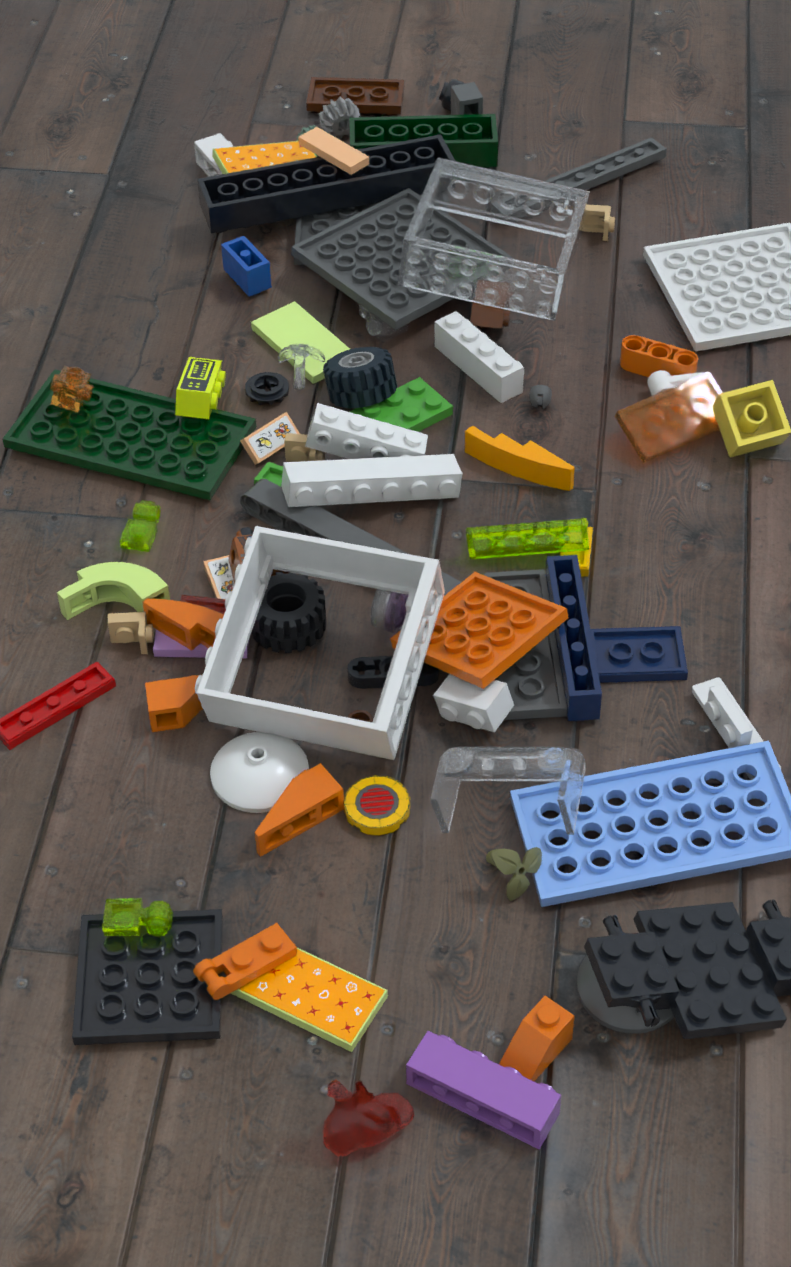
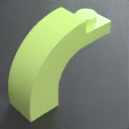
(109, 583)

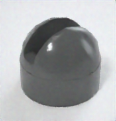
(540, 390)

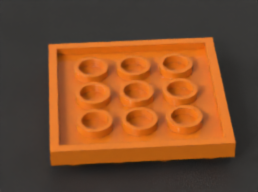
(487, 628)

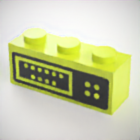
(199, 388)

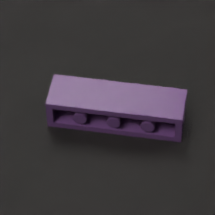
(483, 1089)

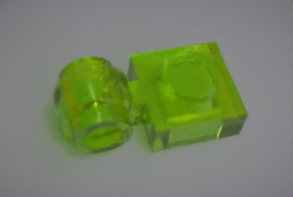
(141, 531)
(127, 915)

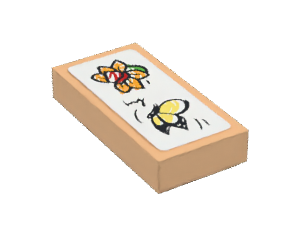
(268, 438)
(219, 576)

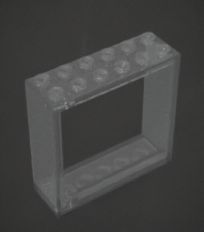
(487, 276)

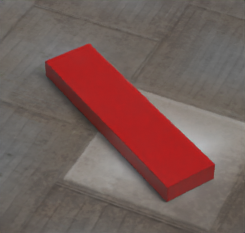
(54, 705)

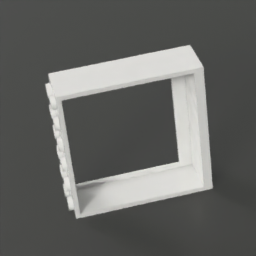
(339, 562)

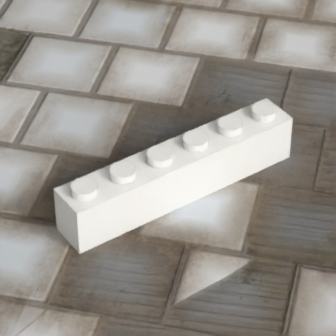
(371, 480)

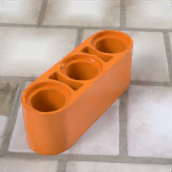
(647, 356)

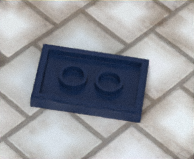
(639, 654)

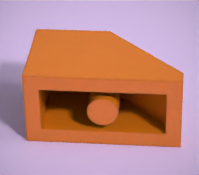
(539, 1039)

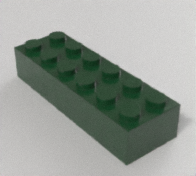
(469, 137)

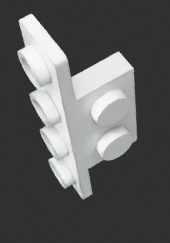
(726, 714)

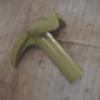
(509, 863)

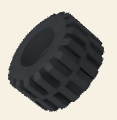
(290, 613)

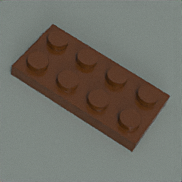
(369, 95)

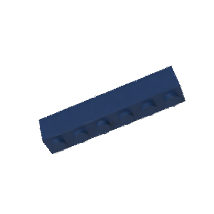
(574, 639)

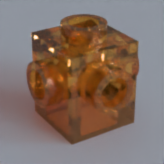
(71, 388)

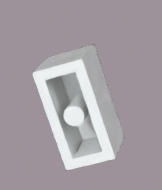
(473, 705)

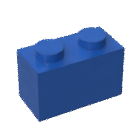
(246, 265)

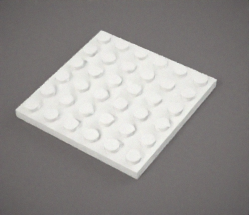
(727, 285)

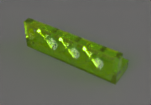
(528, 538)

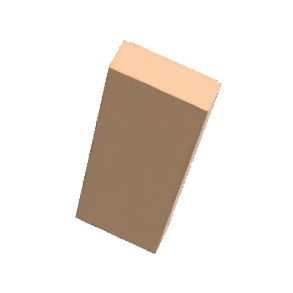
(334, 150)

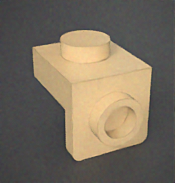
(598, 220)

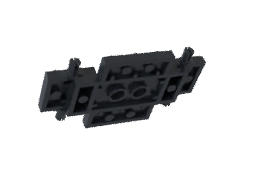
(698, 966)

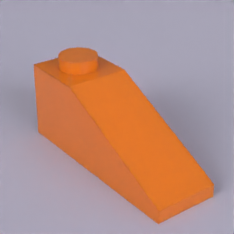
(302, 805)

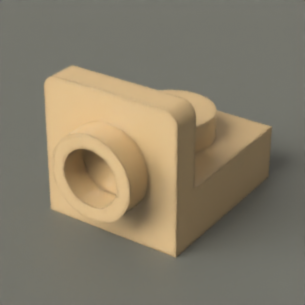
(296, 451)
(131, 628)

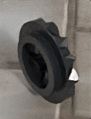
(275, 382)

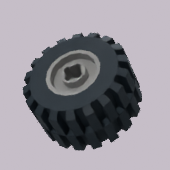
(360, 377)

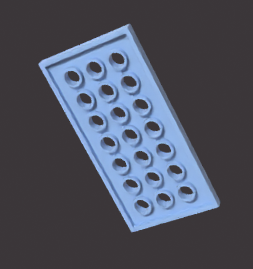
(655, 866)

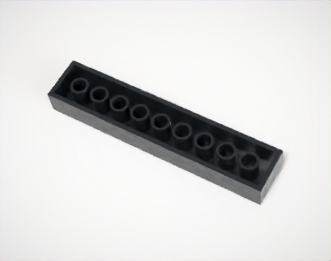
(317, 185)

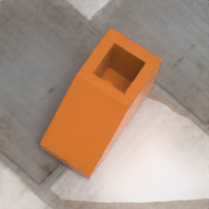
(172, 702)

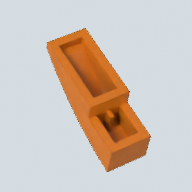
(183, 621)

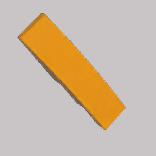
(525, 462)

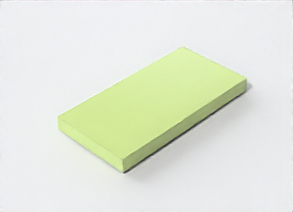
(295, 325)

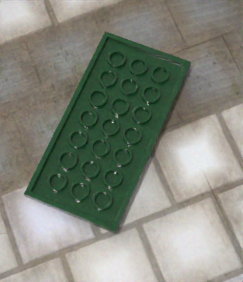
(133, 438)

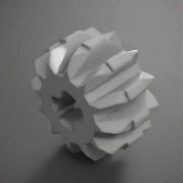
(336, 116)

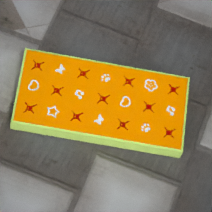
(261, 155)
(317, 998)

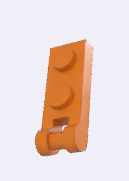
(245, 961)

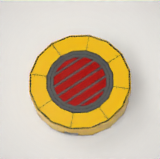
(377, 805)

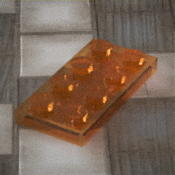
(671, 417)

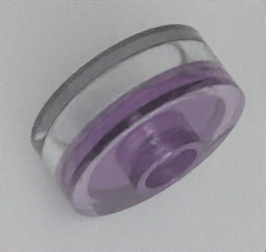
(388, 610)

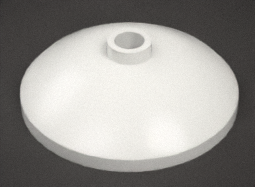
(256, 770)

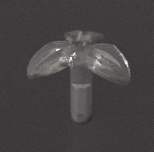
(300, 352)

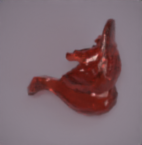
(363, 1118)

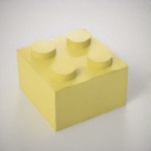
(751, 418)

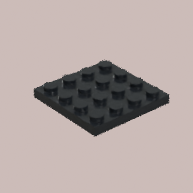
(146, 983)

